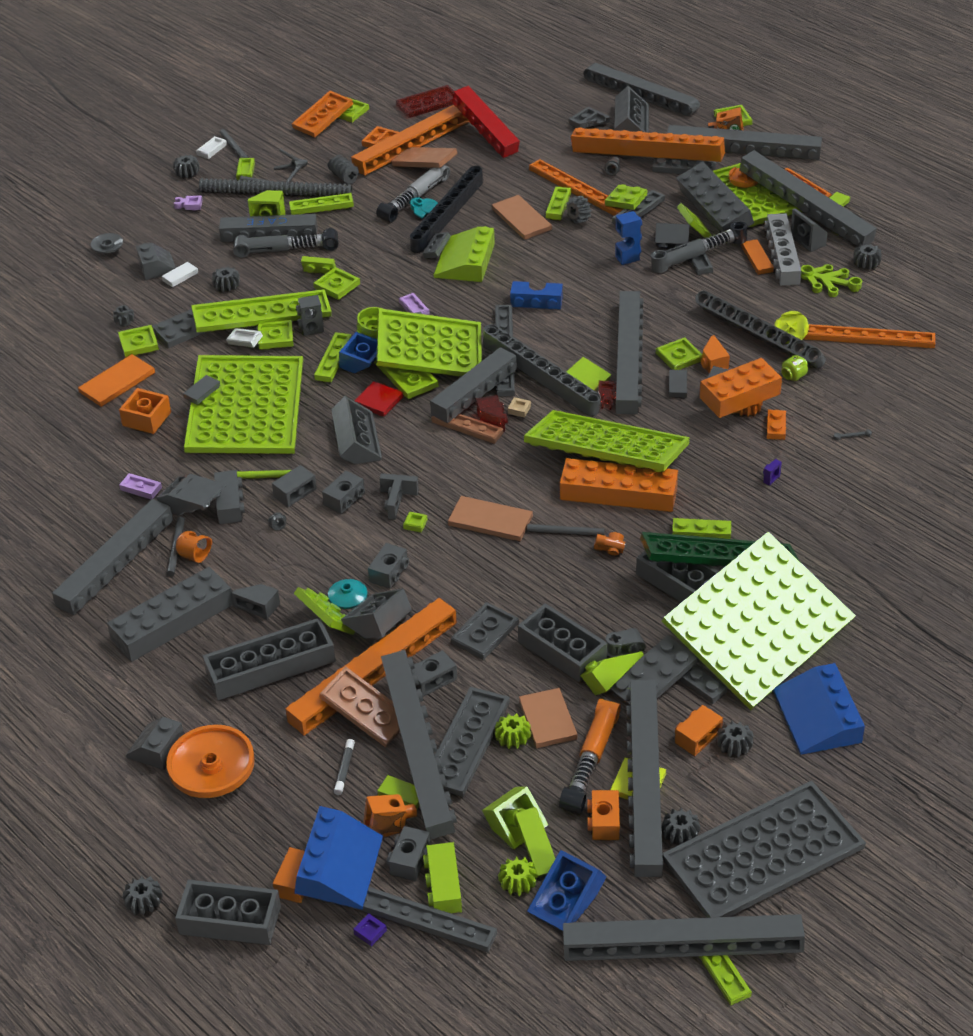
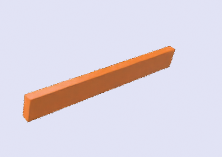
(577, 187)
(871, 336)

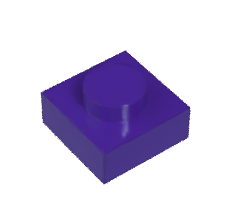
(772, 472)
(370, 929)

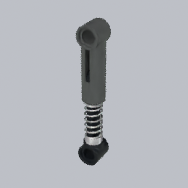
(245, 245)
(663, 259)

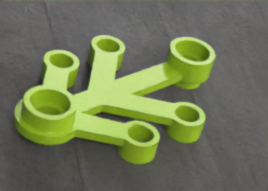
(811, 274)

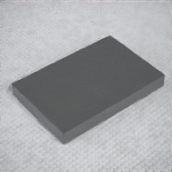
(484, 630)

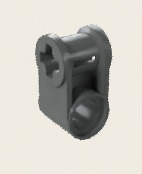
(624, 642)

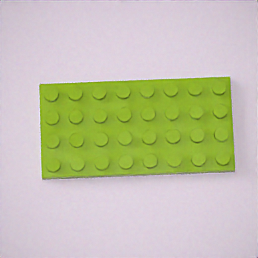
(607, 440)

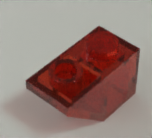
(491, 411)

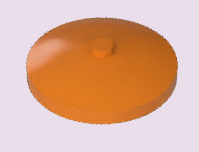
(210, 761)

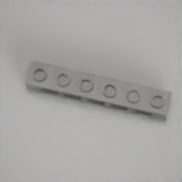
(782, 249)

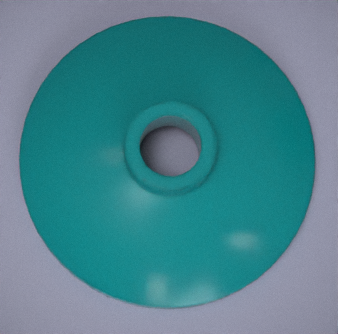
(347, 593)

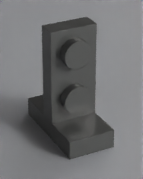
(395, 487)

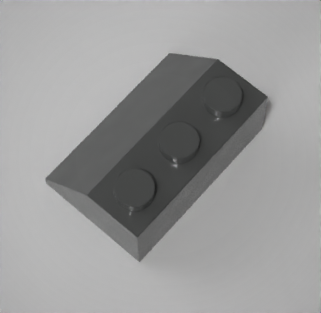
(378, 613)

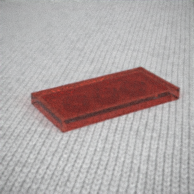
(426, 101)

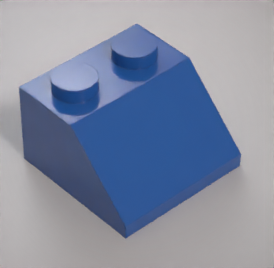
(358, 353)

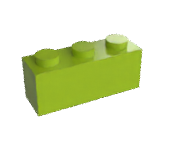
(443, 878)

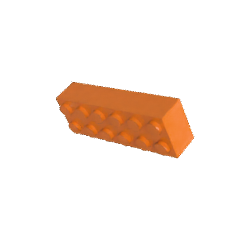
(618, 485)

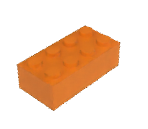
(740, 387)

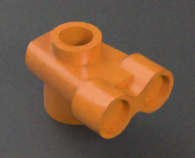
(612, 544)

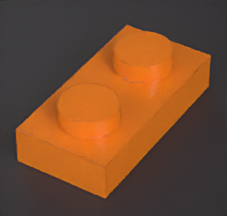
(776, 424)

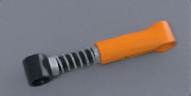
(606, 715)

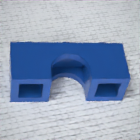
(629, 249)
(547, 298)

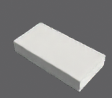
(211, 147)
(180, 274)
(244, 337)

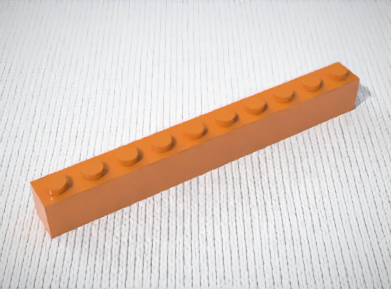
(413, 136)
(648, 144)
(410, 636)

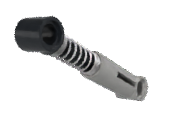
(390, 210)

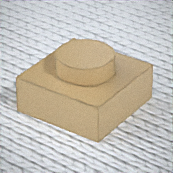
(519, 407)

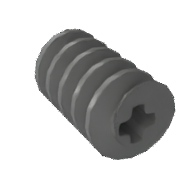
(343, 169)

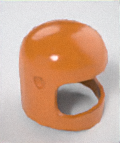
(187, 546)

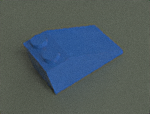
(566, 890)

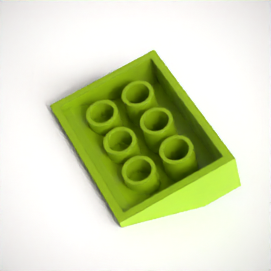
(466, 255)

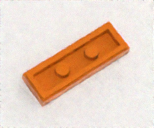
(757, 257)

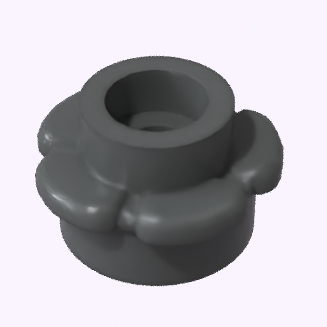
(280, 523)

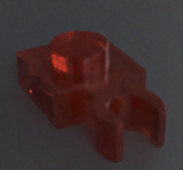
(607, 391)

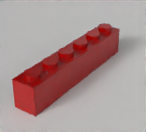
(485, 121)

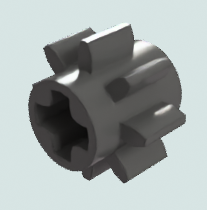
(123, 315)

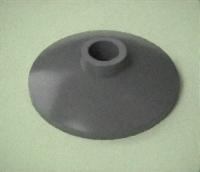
(106, 243)

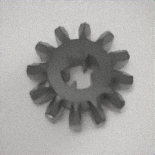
(186, 166)
(578, 209)
(867, 256)
(225, 279)
(735, 739)
(680, 826)
(142, 895)

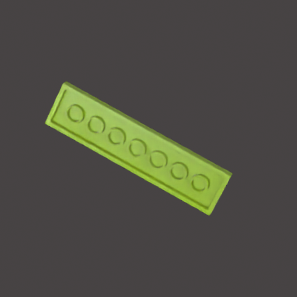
(252, 311)

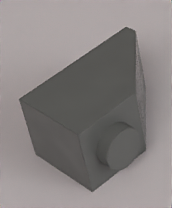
(257, 599)

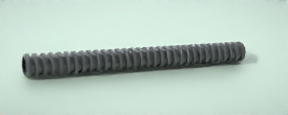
(259, 187)

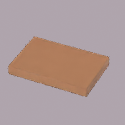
(548, 717)

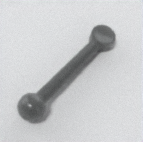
(837, 436)

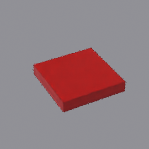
(379, 398)

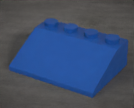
(820, 710)
(338, 859)

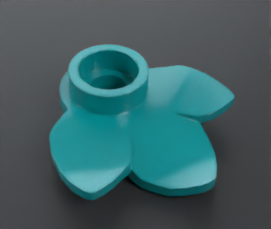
(422, 206)

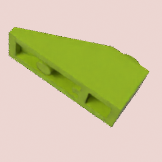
(605, 673)

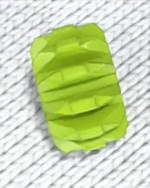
(512, 731)
(517, 876)

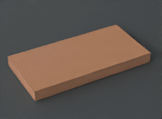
(424, 157)
(521, 217)
(490, 518)
(362, 706)

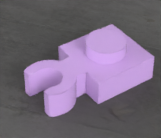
(190, 203)

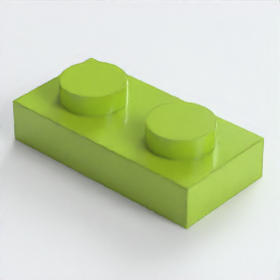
(317, 264)

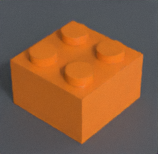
(145, 410)

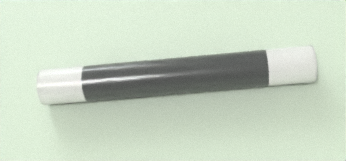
(344, 767)

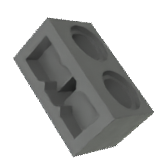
(310, 315)

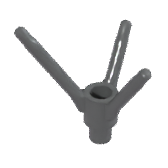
(296, 164)

